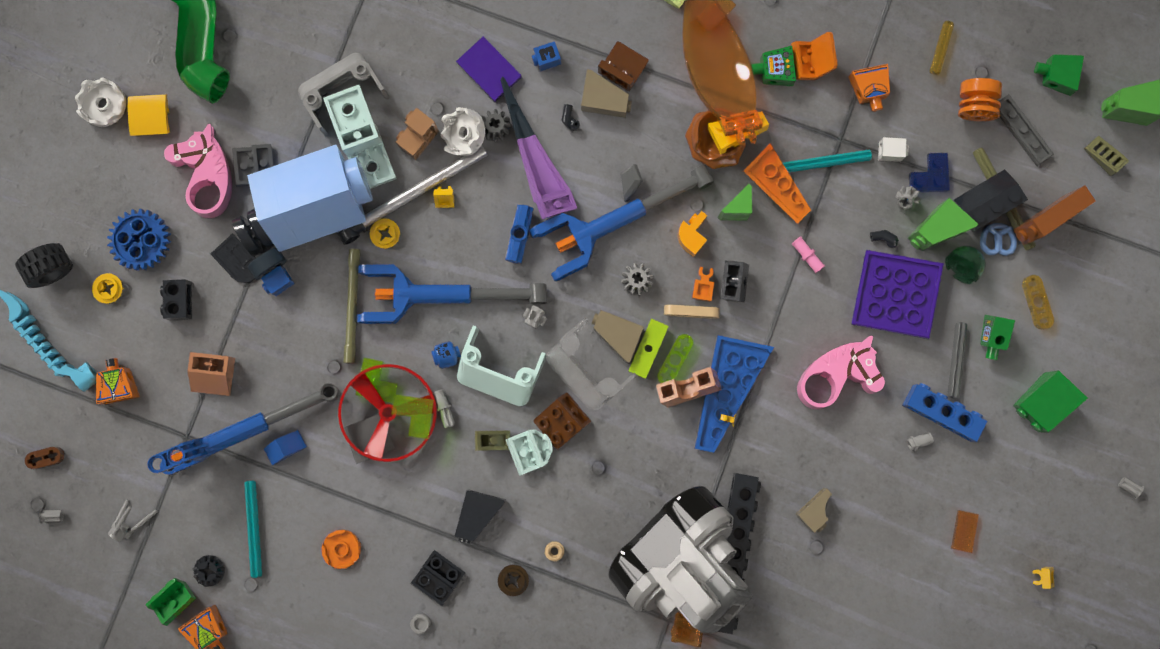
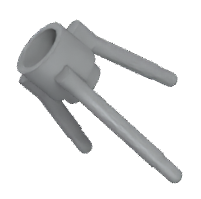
(120, 528)

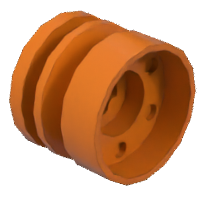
(980, 99)

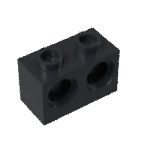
(182, 299)

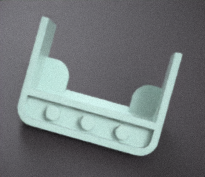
(511, 390)

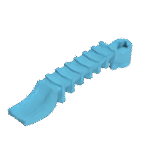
(83, 377)

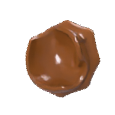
(703, 146)

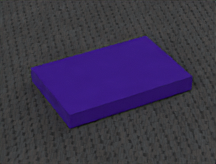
(487, 68)

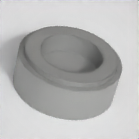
(420, 623)

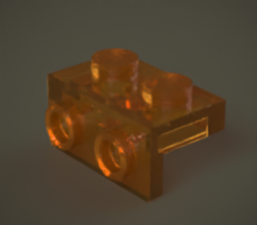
(684, 632)

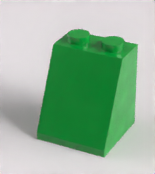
(1049, 401)

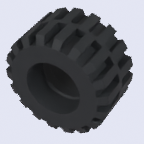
(44, 265)

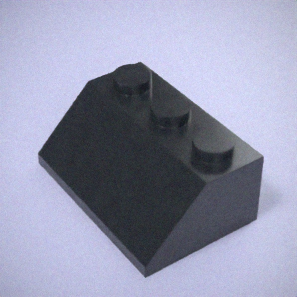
(991, 198)

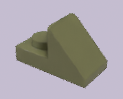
(491, 440)

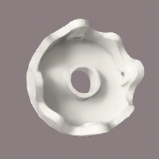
(89, 98)
(454, 128)

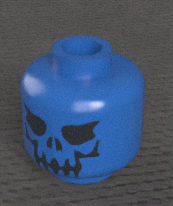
(445, 355)

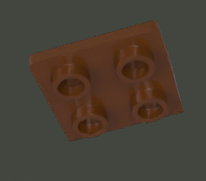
(623, 66)
(562, 420)

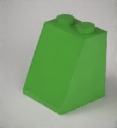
(1134, 104)
(942, 225)

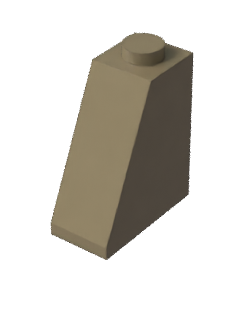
(604, 97)
(618, 333)

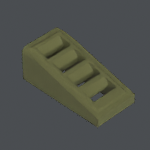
(1110, 150)

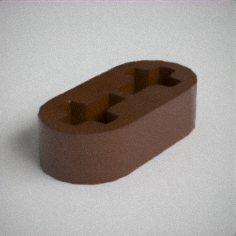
(43, 453)

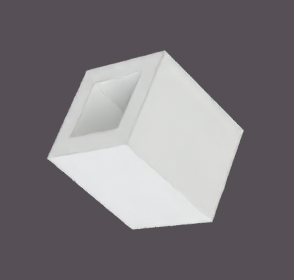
(892, 149)

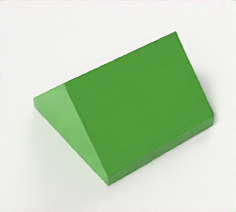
(740, 207)

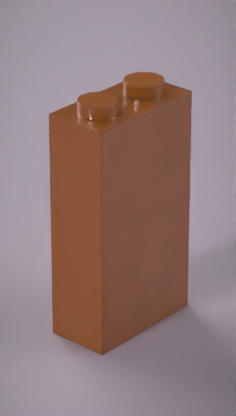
(1054, 215)

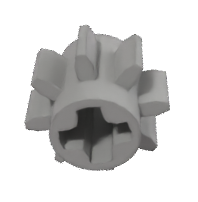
(908, 197)
(534, 317)

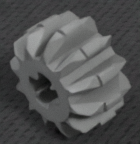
(643, 276)

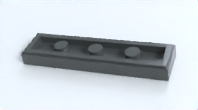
(1024, 131)

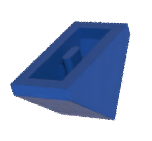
(284, 447)

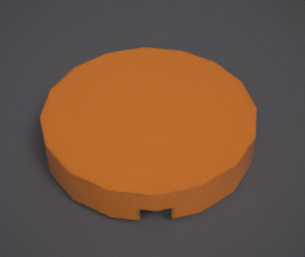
(341, 549)

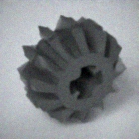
(500, 120)

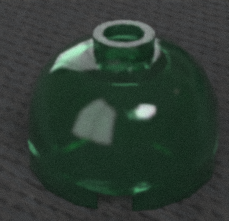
(966, 263)

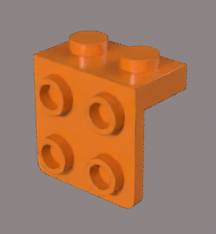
(814, 57)

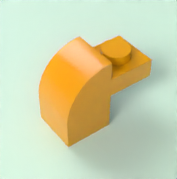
(688, 237)

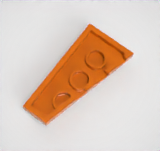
(777, 183)

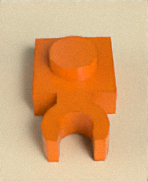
(703, 288)

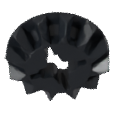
(215, 565)

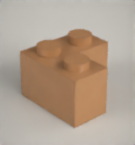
(418, 134)

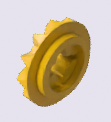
(383, 225)
(99, 286)

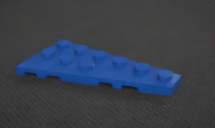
(737, 369)

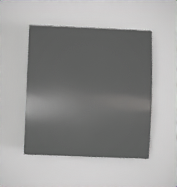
(251, 160)
(360, 434)

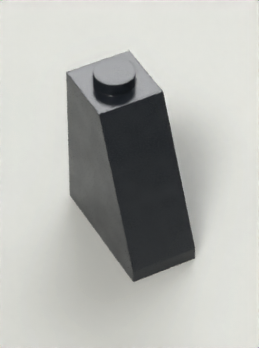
(476, 514)

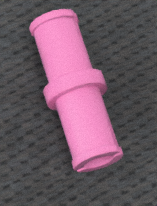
(808, 255)

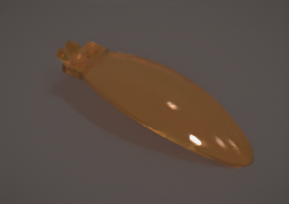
(721, 72)

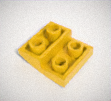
(148, 115)

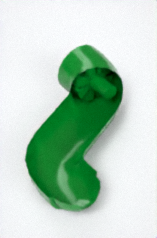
(196, 50)

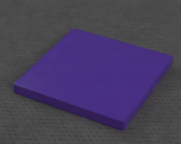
(897, 294)

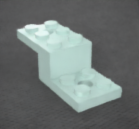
(359, 134)

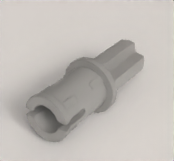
(444, 408)

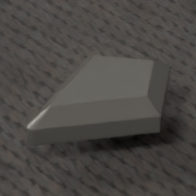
(630, 181)

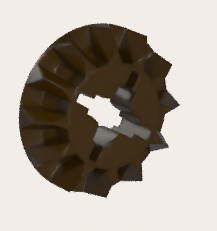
(511, 589)

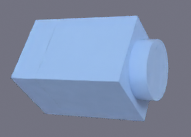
(309, 197)

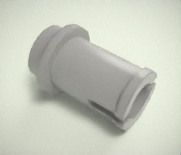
(919, 441)

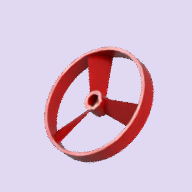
(376, 444)

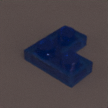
(937, 176)

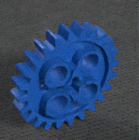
(129, 227)

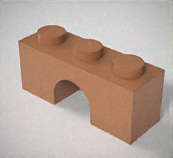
(677, 392)

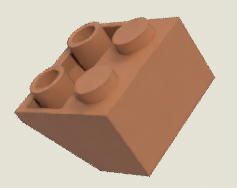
(210, 373)

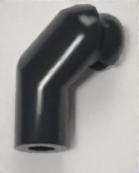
(567, 118)
(885, 235)

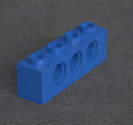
(974, 422)

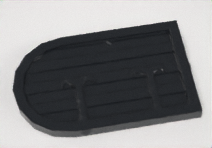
(234, 259)

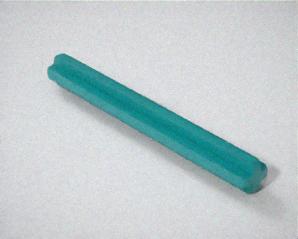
(827, 161)
(253, 529)

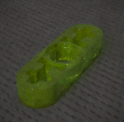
(677, 344)

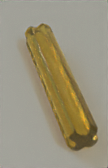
(942, 47)

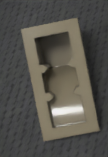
(813, 512)

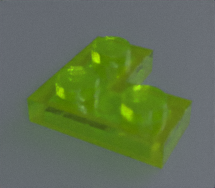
(385, 389)
(419, 411)

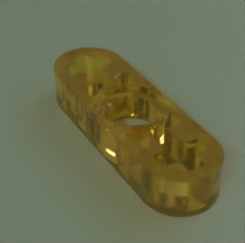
(1042, 294)

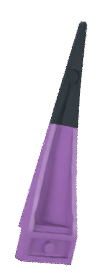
(545, 182)

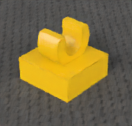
(444, 197)
(1047, 577)

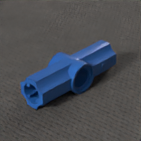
(517, 245)

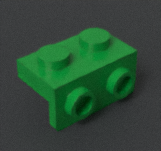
(171, 600)

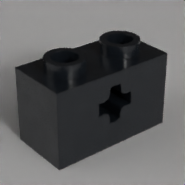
(734, 281)

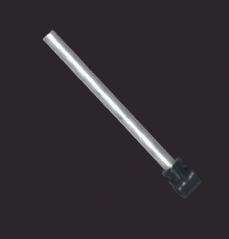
(352, 233)

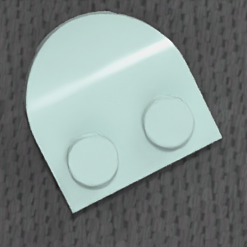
(529, 450)

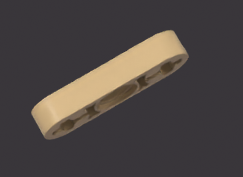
(691, 311)

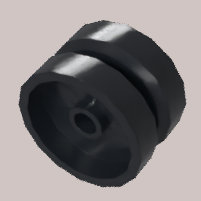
(251, 233)

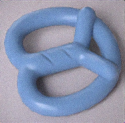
(998, 239)

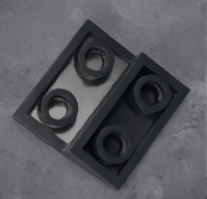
(437, 578)

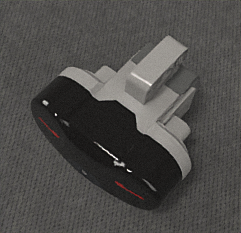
(683, 563)

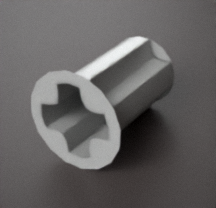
(1131, 487)
(50, 516)

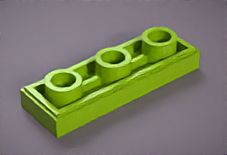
(653, 337)

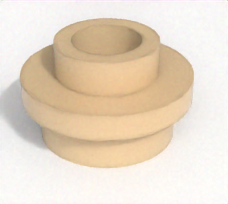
(549, 555)

